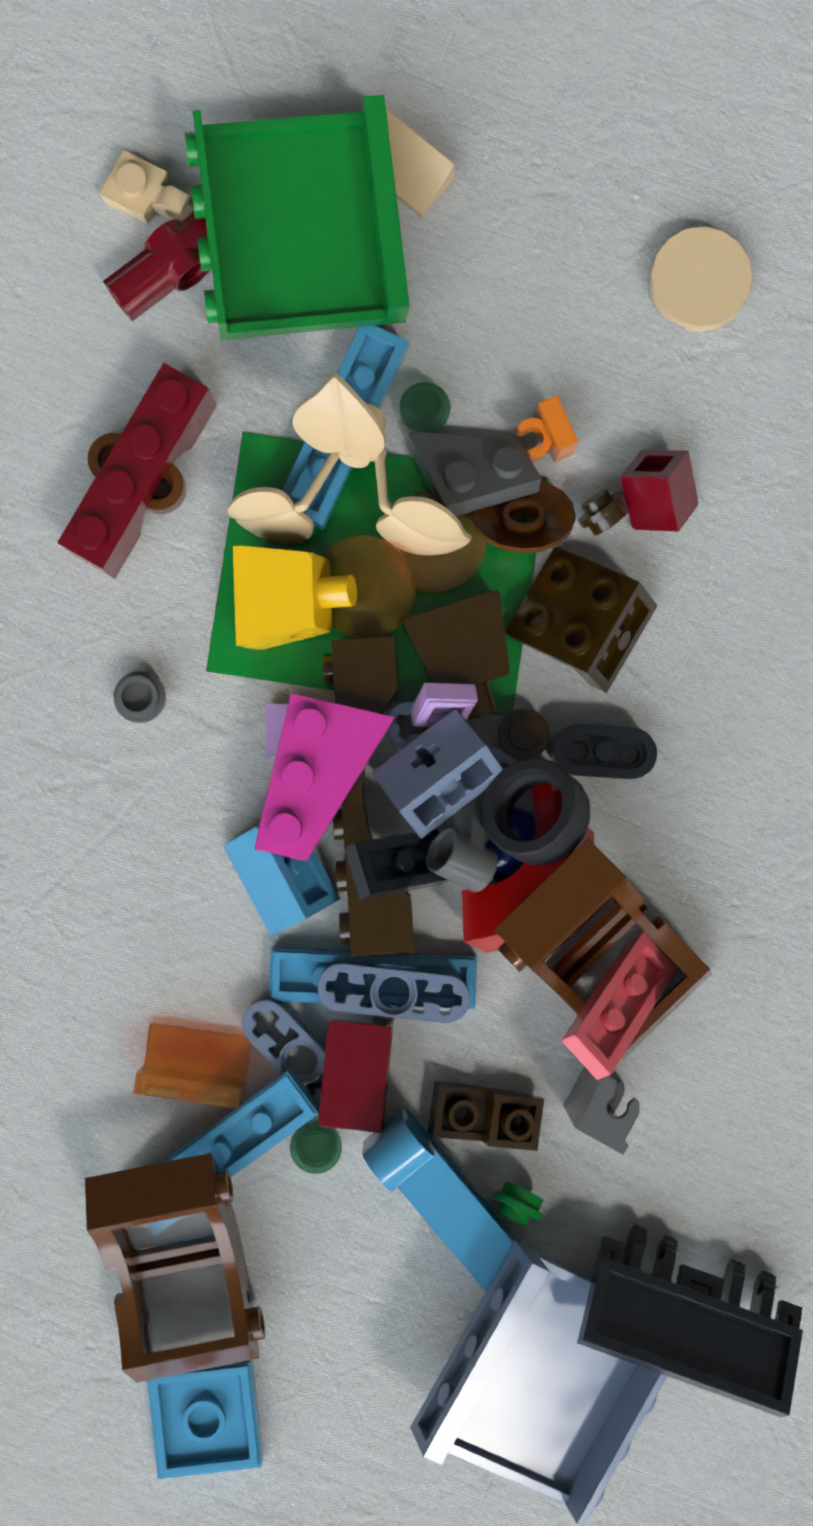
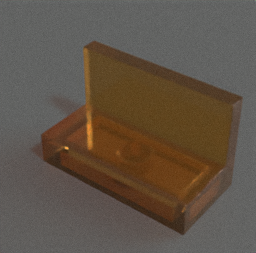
(194, 1066)

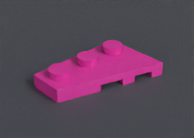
(314, 770)

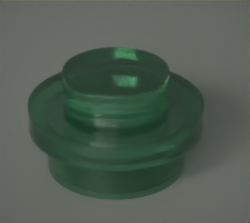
(425, 407)
(315, 1147)

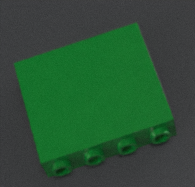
(299, 222)

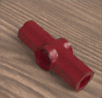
(165, 265)

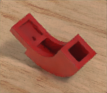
(494, 903)

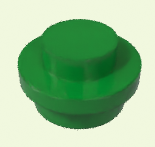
(518, 1204)

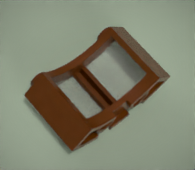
(177, 1267)

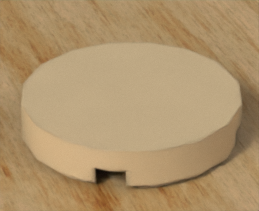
(700, 279)

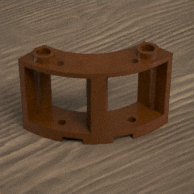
(564, 905)

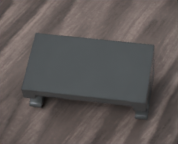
(593, 1109)

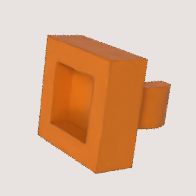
(553, 428)

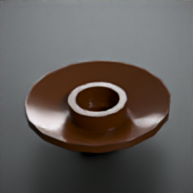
(528, 522)

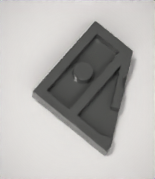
(471, 470)

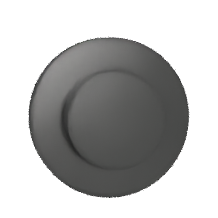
(139, 697)

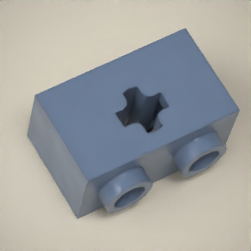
(438, 773)

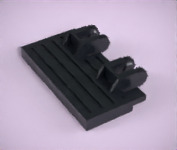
(693, 1326)

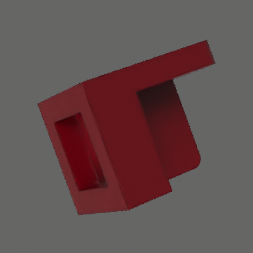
(659, 490)

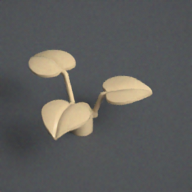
(352, 430)

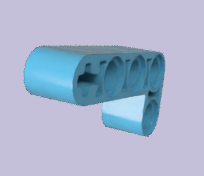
(415, 1163)

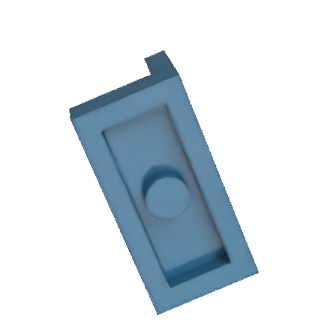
(280, 886)

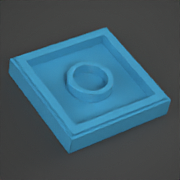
(206, 1421)

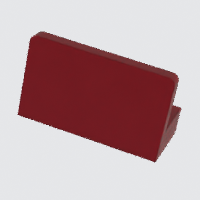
(356, 1074)

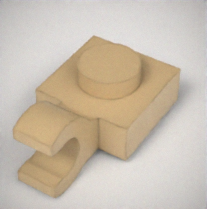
(143, 189)

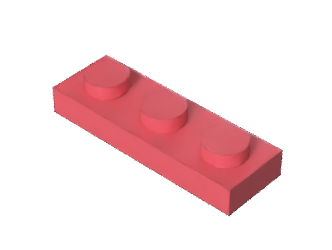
(619, 1006)

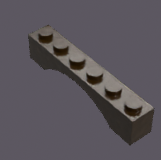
(366, 680)

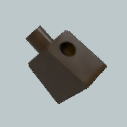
(463, 645)

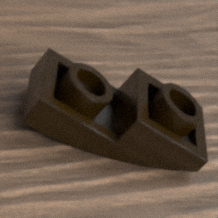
(486, 1115)

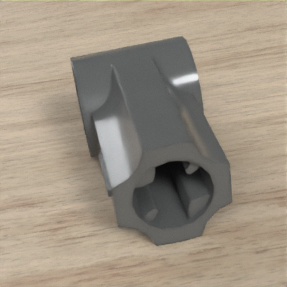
(462, 850)

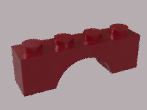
(154, 437)

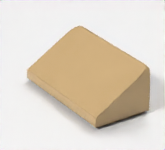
(418, 167)

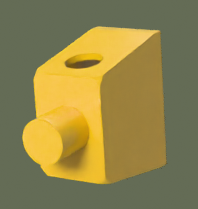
(285, 596)

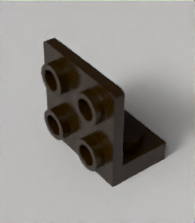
(583, 616)

